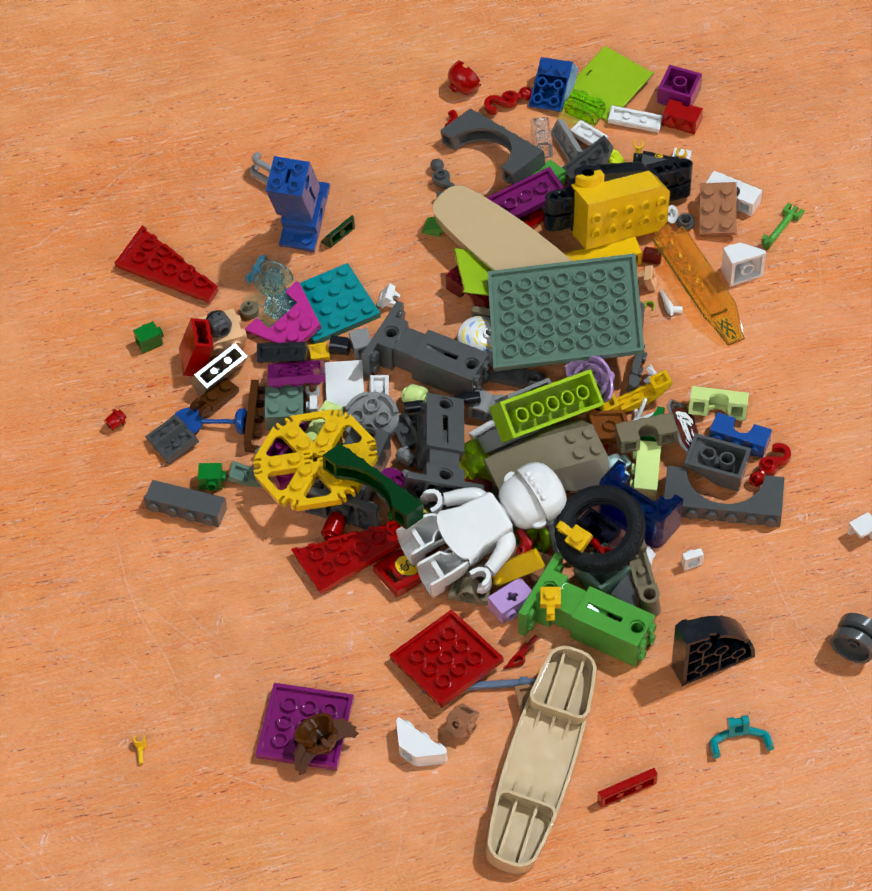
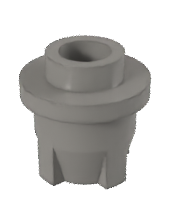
(406, 457)

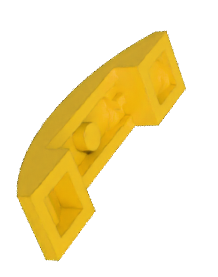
(630, 401)

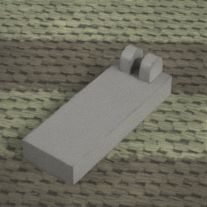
(565, 140)

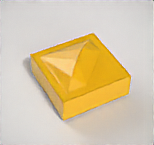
(319, 351)

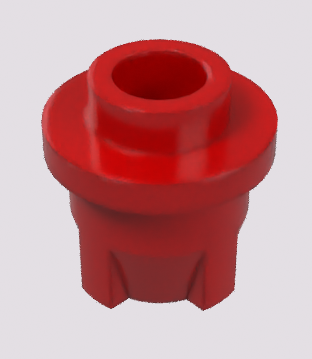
(115, 419)

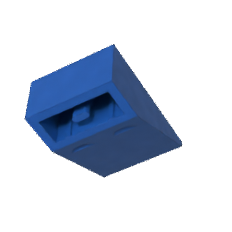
(553, 84)

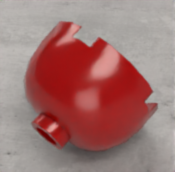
(462, 79)

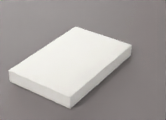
(343, 381)

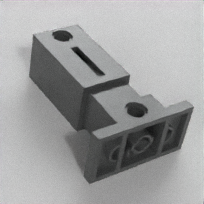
(428, 356)
(439, 448)

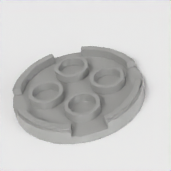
(374, 410)

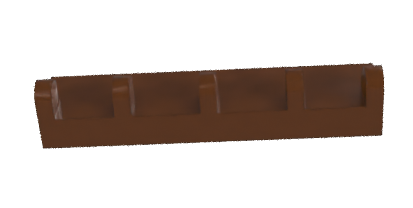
(252, 418)

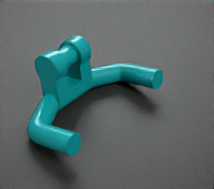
(739, 727)

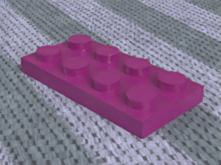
(527, 194)

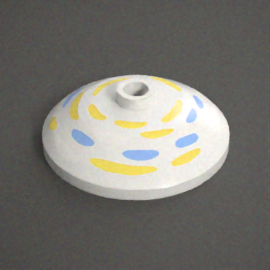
(474, 334)

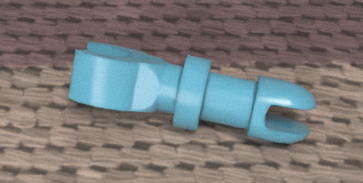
(255, 268)

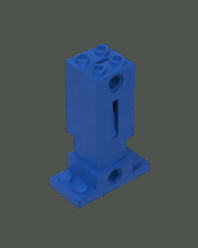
(299, 200)

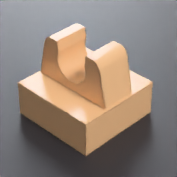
(648, 278)

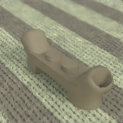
(644, 582)

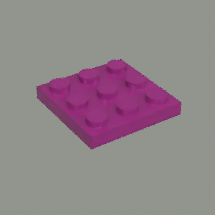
(296, 373)

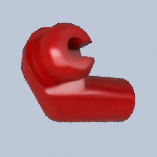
(526, 542)

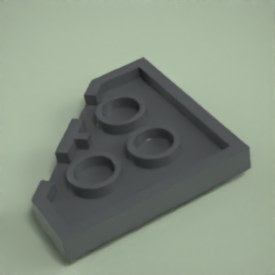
(595, 154)

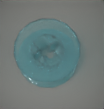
(272, 278)

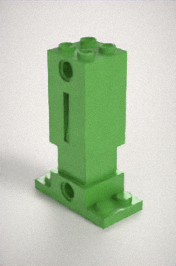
(591, 617)

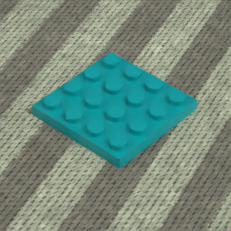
(338, 302)

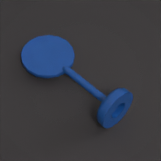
(194, 421)

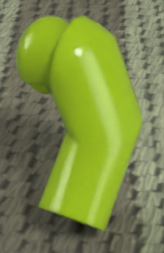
(545, 542)

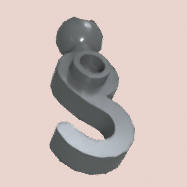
(441, 177)

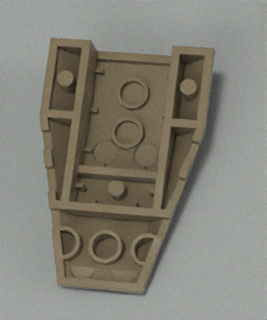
(566, 448)

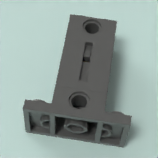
(359, 509)

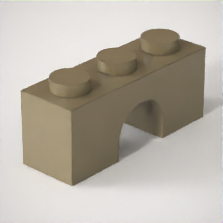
(659, 427)

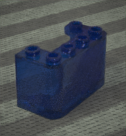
(661, 517)

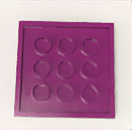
(287, 710)

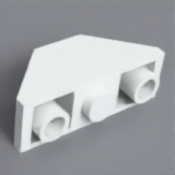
(418, 747)

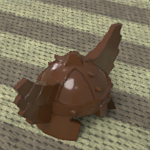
(318, 737)

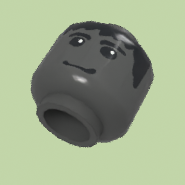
(219, 323)

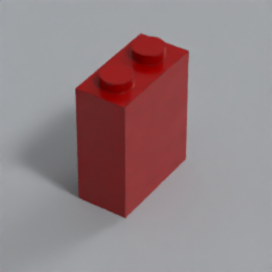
(195, 346)

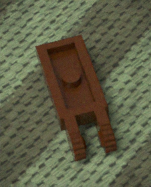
(215, 397)

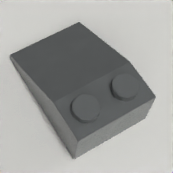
(718, 461)

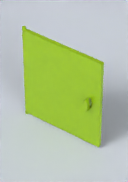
(611, 79)
(472, 272)

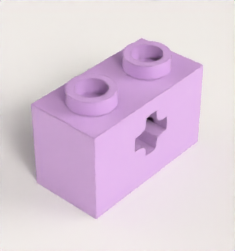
(509, 600)

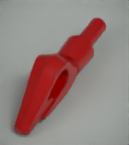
(598, 547)
(526, 647)

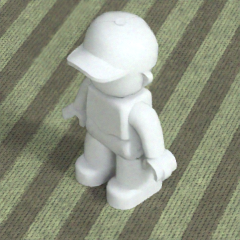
(480, 526)

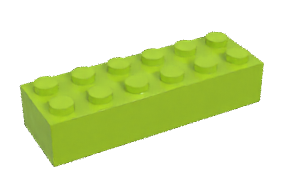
(546, 405)

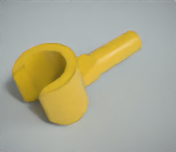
(140, 746)

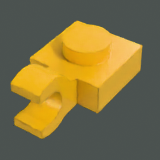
(576, 537)
(550, 598)

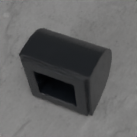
(339, 345)

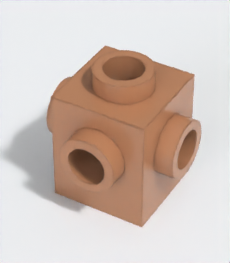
(461, 721)

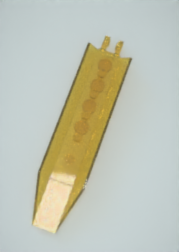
(700, 282)

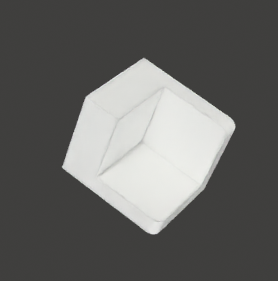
(861, 526)

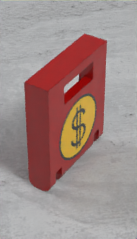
(402, 569)

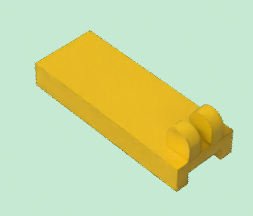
(518, 567)

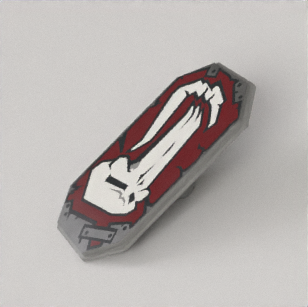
(684, 423)

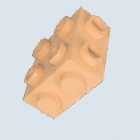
(236, 335)

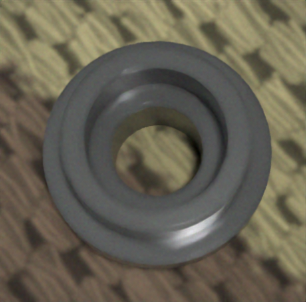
(685, 220)

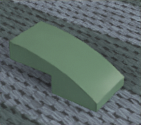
(242, 474)

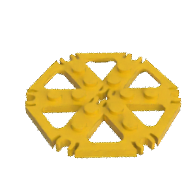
(302, 460)

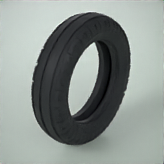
(628, 547)

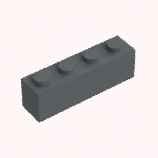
(185, 503)

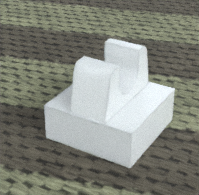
(387, 295)

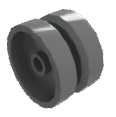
(853, 638)

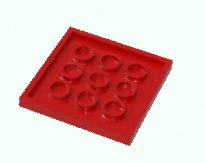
(446, 658)

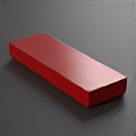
(627, 787)

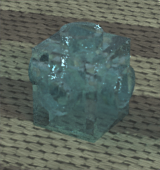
(277, 305)

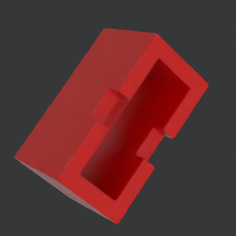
(682, 117)

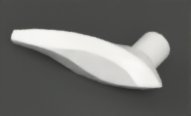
(669, 306)

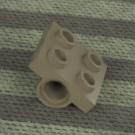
(466, 589)

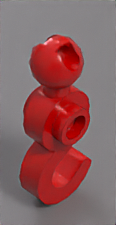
(508, 99)
(769, 465)

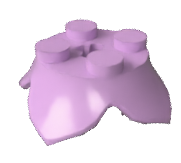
(601, 372)

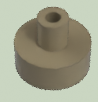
(249, 310)

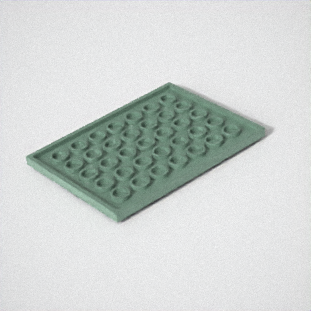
(565, 312)

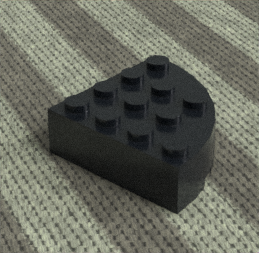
(708, 646)

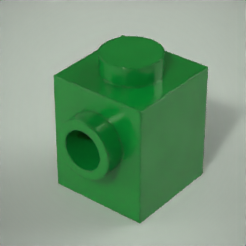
(148, 337)
(211, 476)

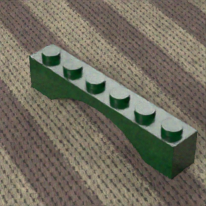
(344, 464)

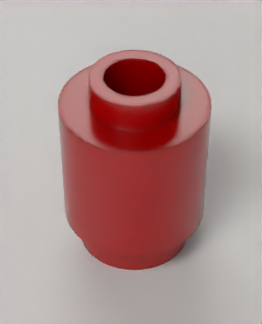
(334, 525)

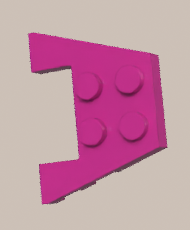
(295, 326)

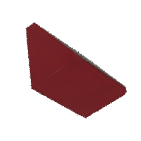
(652, 255)

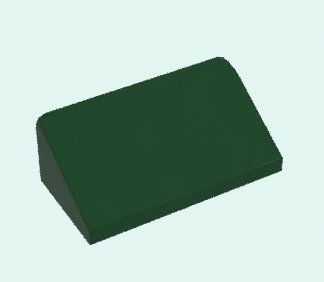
(339, 232)

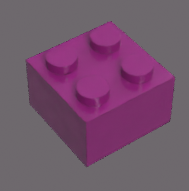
(679, 85)

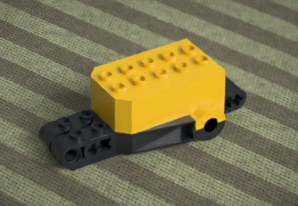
(617, 200)

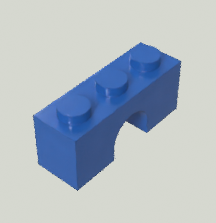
(756, 439)

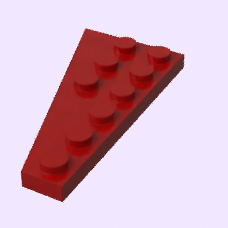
(161, 264)
(346, 554)

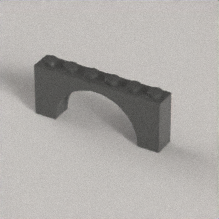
(474, 127)
(760, 509)

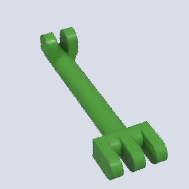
(789, 215)

